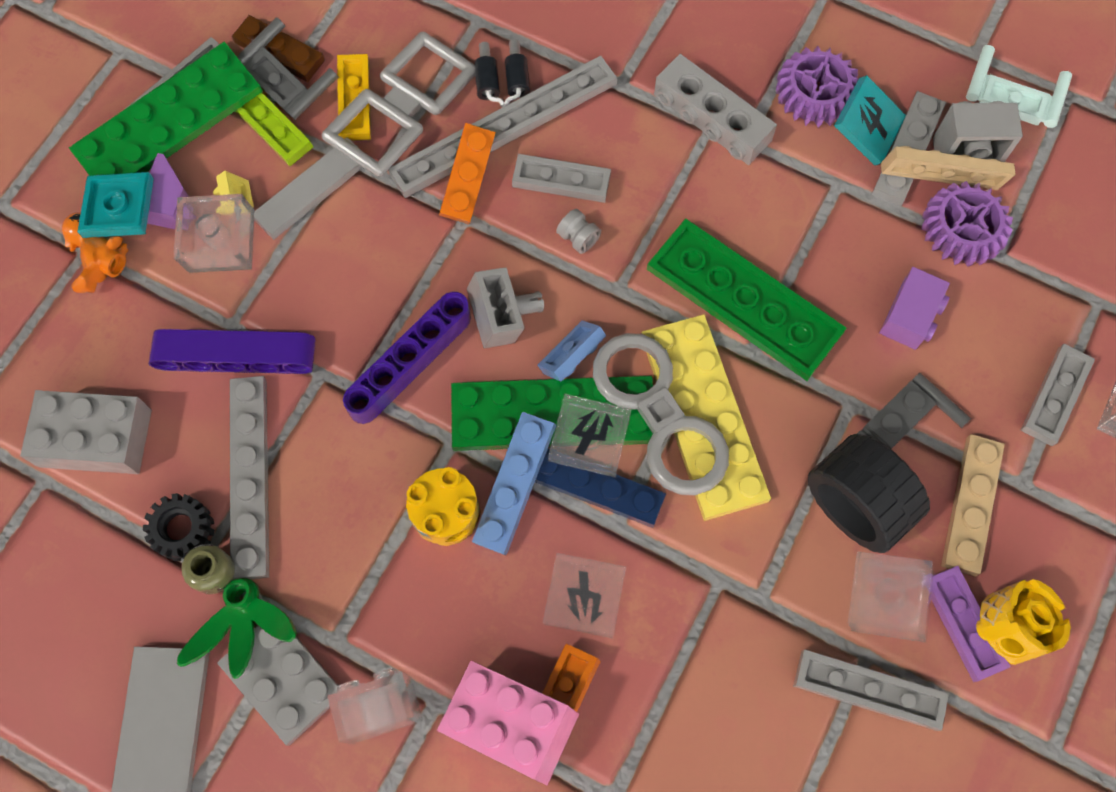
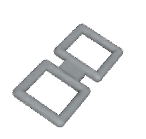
(399, 104)

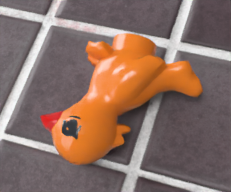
(97, 254)

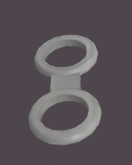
(661, 414)

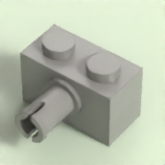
(497, 307)

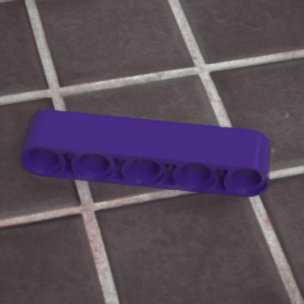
(232, 351)
(405, 372)

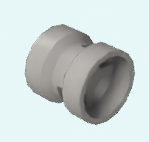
(579, 231)

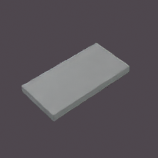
(160, 722)

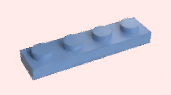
(514, 483)

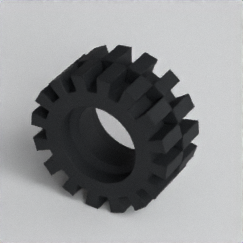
(163, 514)

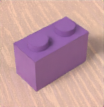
(915, 309)

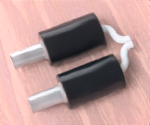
(487, 74)

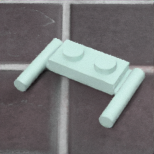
(1033, 104)

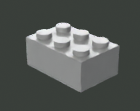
(86, 432)

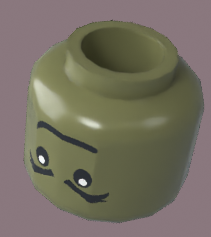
(208, 569)

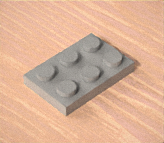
(284, 685)

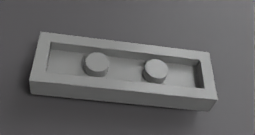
(561, 178)
(1057, 395)

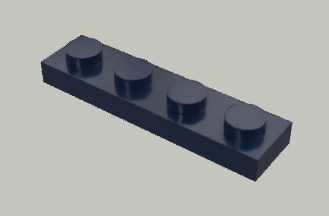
(604, 491)

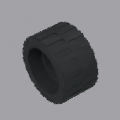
(869, 492)

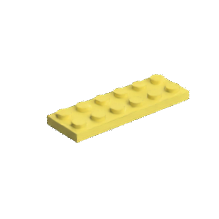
(705, 392)

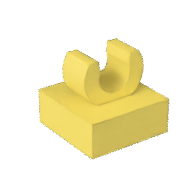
(233, 184)

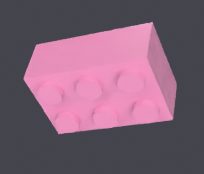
(508, 722)

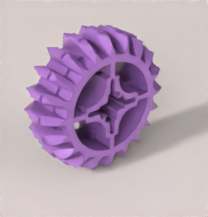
(799, 82)
(970, 240)

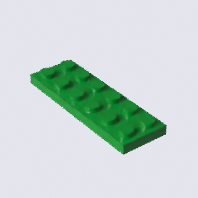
(169, 115)
(746, 299)
(489, 411)

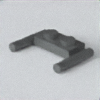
(276, 79)
(908, 409)

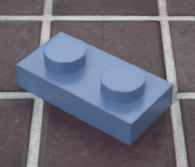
(572, 350)

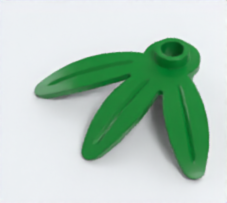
(239, 617)

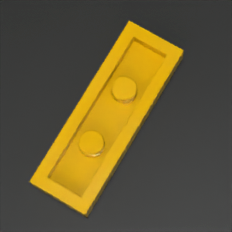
(351, 81)

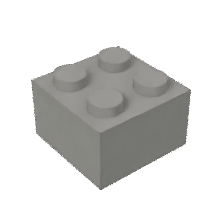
(979, 130)

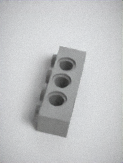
(709, 94)

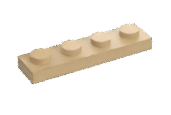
(947, 168)
(973, 505)

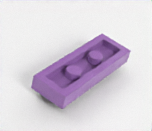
(959, 615)

